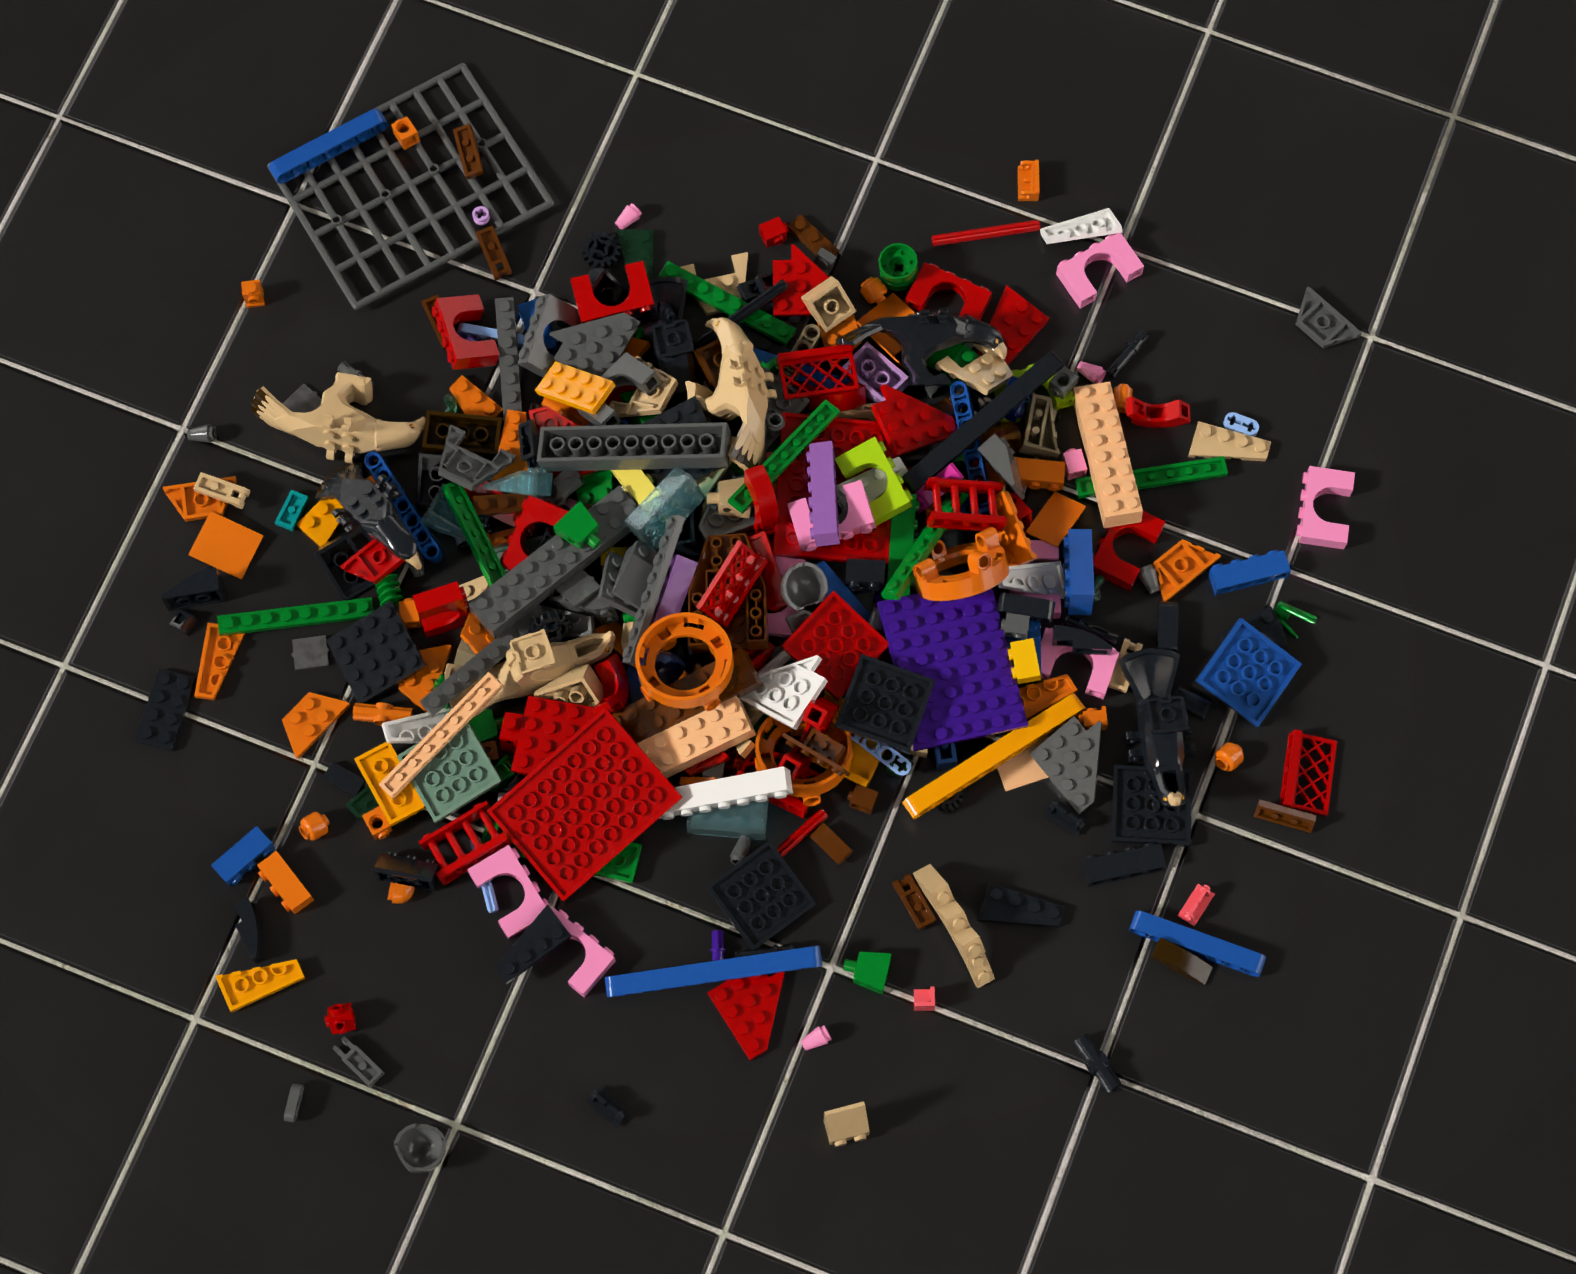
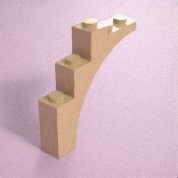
(956, 923)

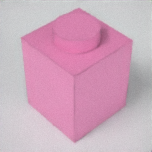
(1075, 463)

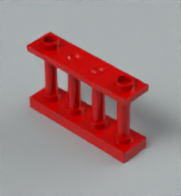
(960, 520)
(464, 861)

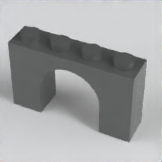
(548, 310)
(624, 371)

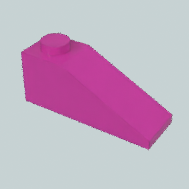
(926, 497)

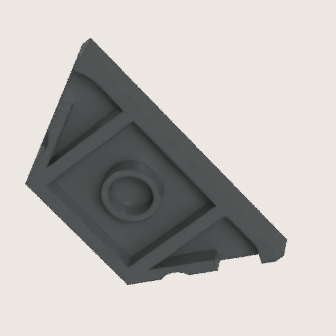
(1324, 322)

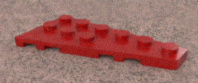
(1017, 322)

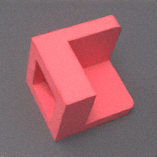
(924, 999)

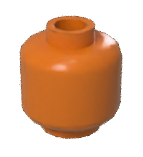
(873, 290)
(1229, 756)
(314, 826)

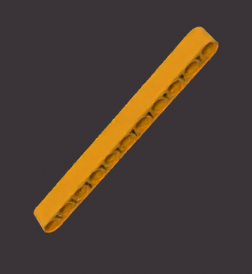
(993, 756)

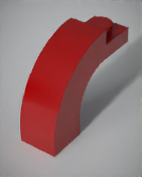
(843, 401)
(1157, 415)
(763, 498)
(614, 684)

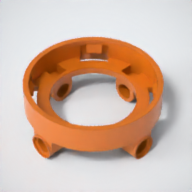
(985, 561)
(663, 636)
(810, 788)

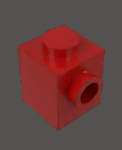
(773, 232)

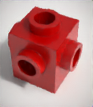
(340, 1018)

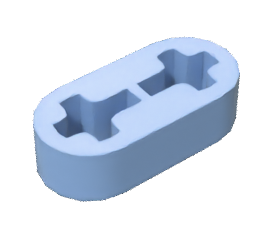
(1241, 424)

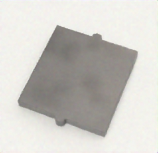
(303, 400)
(578, 588)
(310, 652)

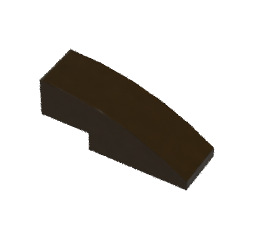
(1181, 961)

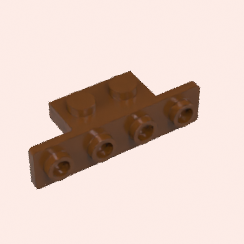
(822, 747)

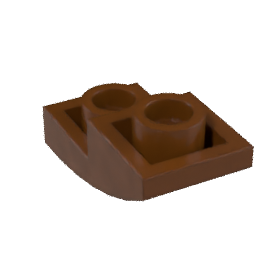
(831, 843)

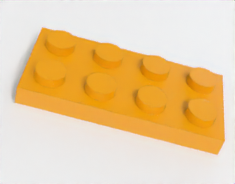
(575, 387)
(375, 767)

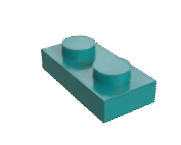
(292, 510)

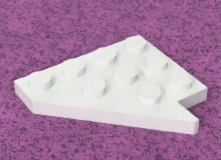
(788, 691)

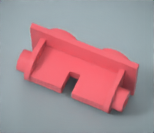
(1196, 904)

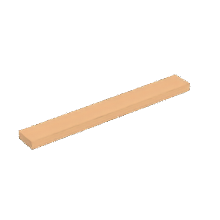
(441, 735)

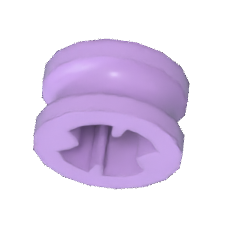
(484, 219)

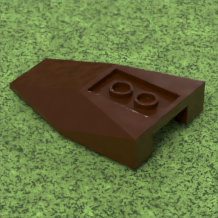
(750, 623)

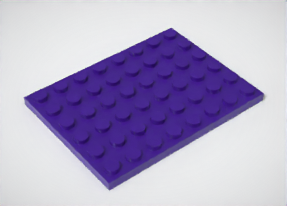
(966, 656)

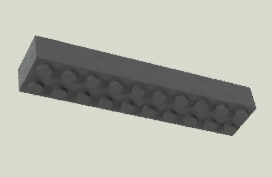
(634, 447)
(550, 567)

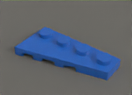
(839, 587)

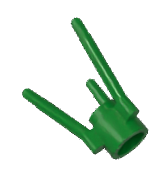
(1285, 610)

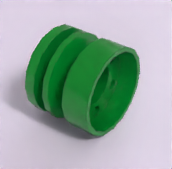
(898, 267)

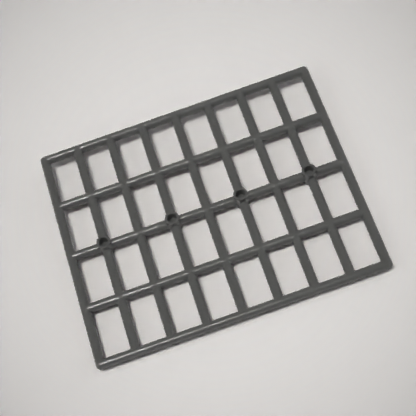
(434, 172)

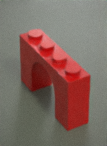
(934, 279)
(639, 297)
(462, 352)
(534, 511)
(1110, 565)
(442, 608)
(818, 716)

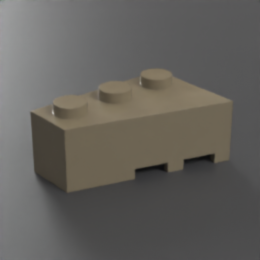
(1038, 430)

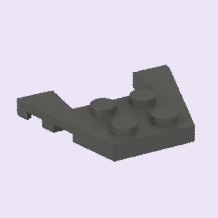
(466, 467)

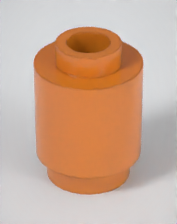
(1120, 394)

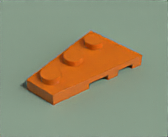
(473, 400)

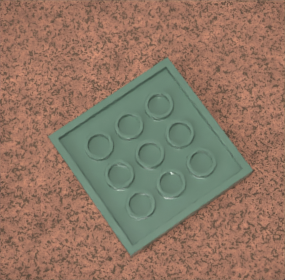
(455, 775)

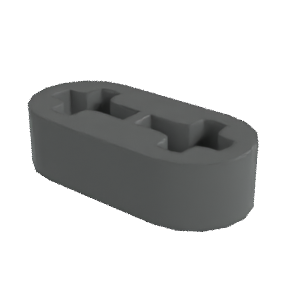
(293, 1102)

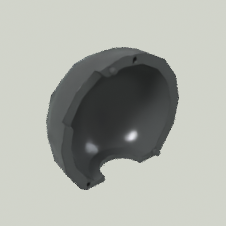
(803, 585)
(420, 1147)

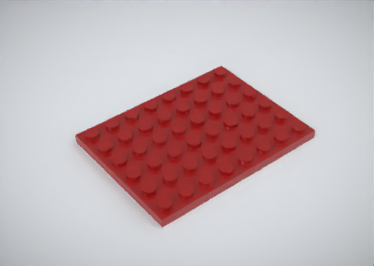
(794, 486)
(584, 804)

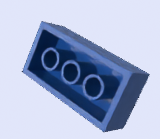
(1078, 572)

